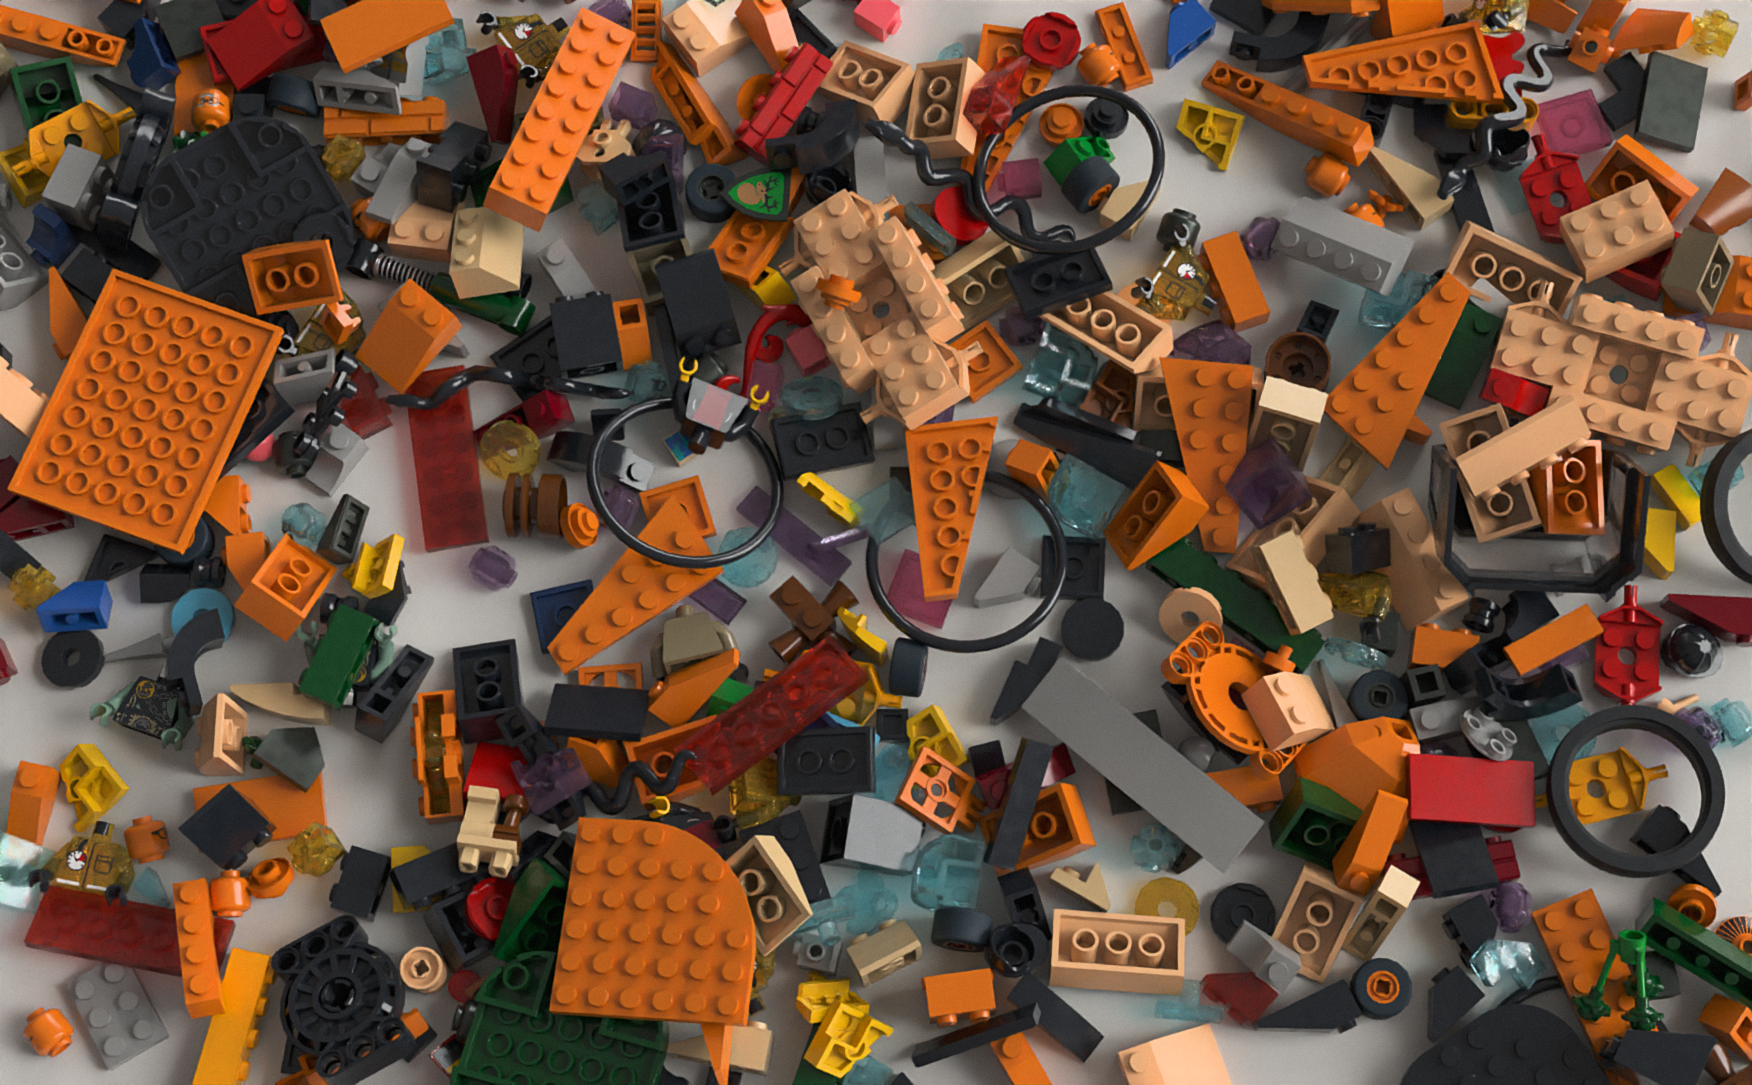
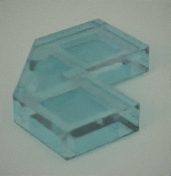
(1518, 958)

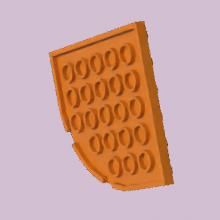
(653, 928)

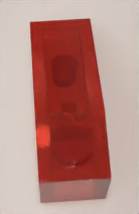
(995, 95)

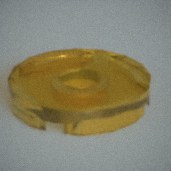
(517, 435)
(1173, 891)

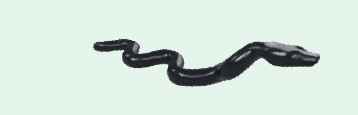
(895, 137)
(1455, 178)
(503, 376)
(623, 792)

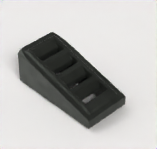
(333, 547)

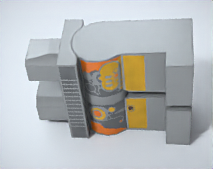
(405, 67)

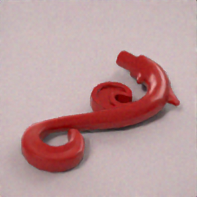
(773, 314)

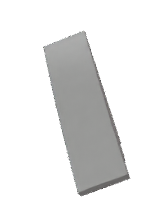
(1142, 765)

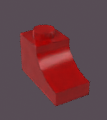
(1513, 392)

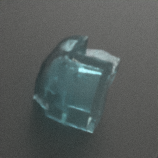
(447, 55)
(1386, 312)
(1061, 367)
(1083, 497)
(948, 873)

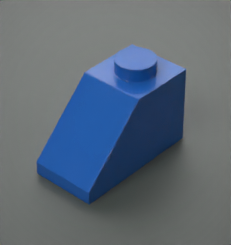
(1187, 29)
(77, 608)

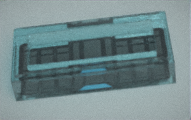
(929, 229)

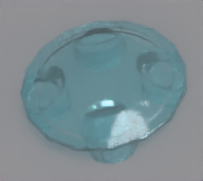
(753, 568)

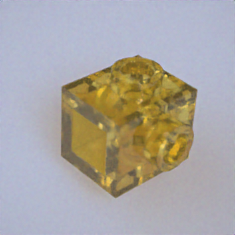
(1722, 36)
(341, 150)
(32, 586)
(316, 850)

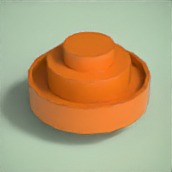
(1060, 123)
(838, 291)
(579, 525)
(270, 878)
(1694, 902)

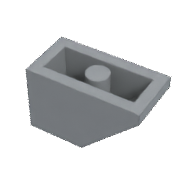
(304, 376)
(1008, 580)

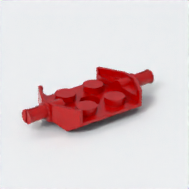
(1551, 174)
(1638, 632)

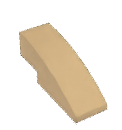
(283, 701)

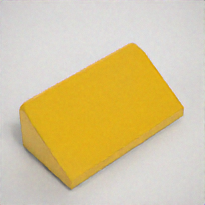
(1677, 495)

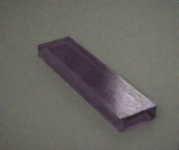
(794, 536)

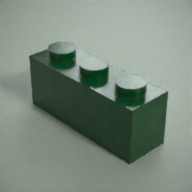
(338, 657)

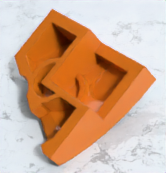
(1653, 31)

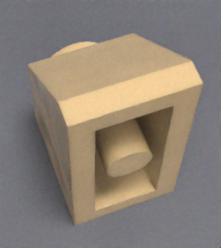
(1119, 204)

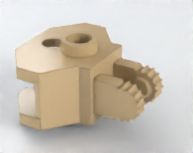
(603, 146)

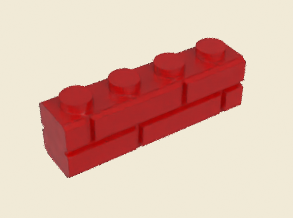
(784, 101)

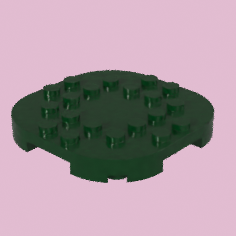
(525, 1044)

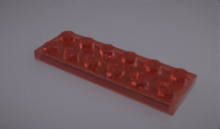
(447, 466)
(772, 714)
(125, 935)

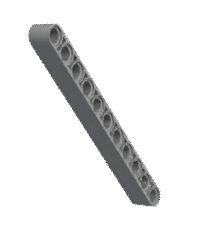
(872, 186)

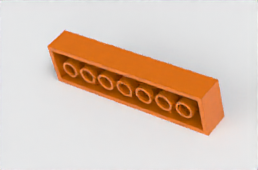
(559, 120)

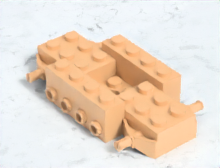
(897, 353)
(1664, 380)

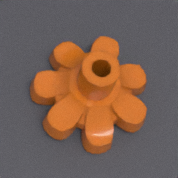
(1384, 204)

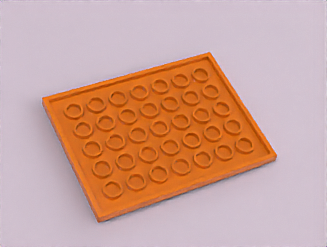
(146, 411)

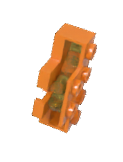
(439, 757)

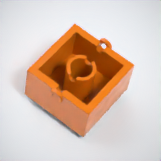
(960, 997)

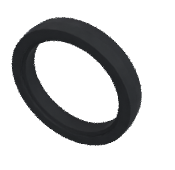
(1715, 506)
(1676, 732)

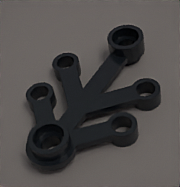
(326, 406)

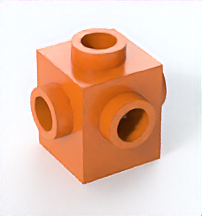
(1587, 60)

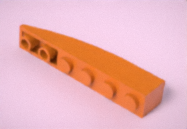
(58, 39)
(1292, 113)

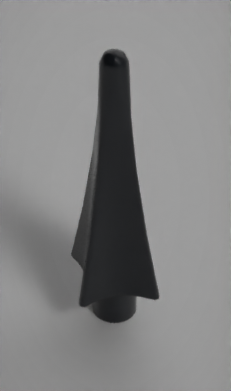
(128, 96)

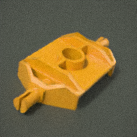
(88, 121)
(863, 701)
(1622, 782)

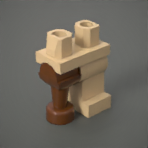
(486, 840)

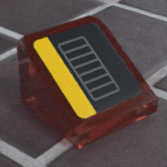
(447, 1054)

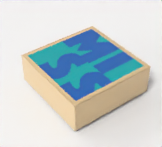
(678, 447)

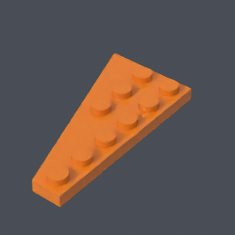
(995, 44)
(1424, 64)
(1388, 384)
(1211, 427)
(946, 483)
(635, 589)

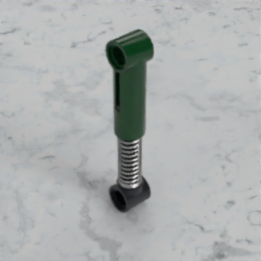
(507, 312)

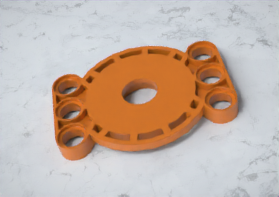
(1208, 687)

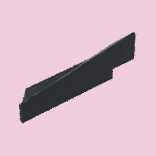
(1089, 438)

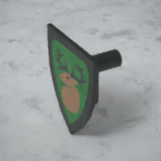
(761, 194)

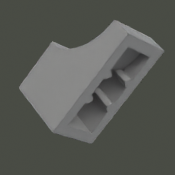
(372, 170)
(336, 458)
(1264, 956)

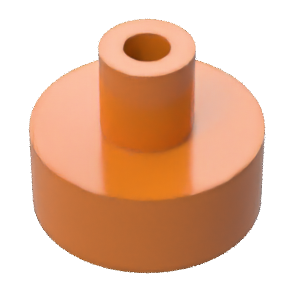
(1279, 662)

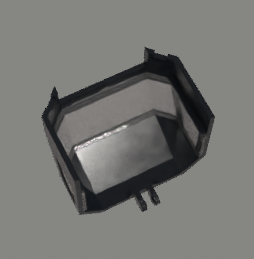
(1539, 559)

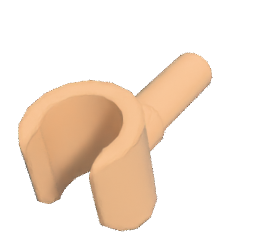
(1667, 706)

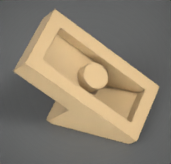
(1090, 892)

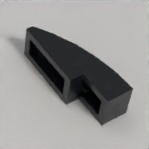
(1024, 679)
(1057, 1017)

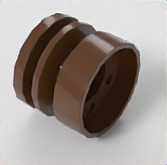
(1301, 354)
(531, 505)

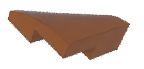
(1725, 206)
(1112, 394)

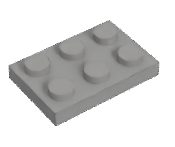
(117, 1012)

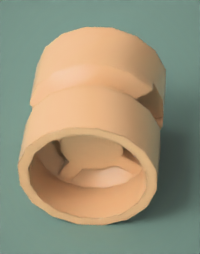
(424, 970)

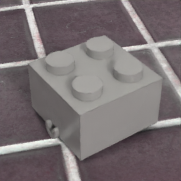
(79, 187)

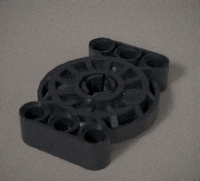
(134, 168)
(322, 981)

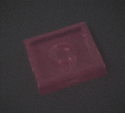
(1573, 124)
(908, 593)

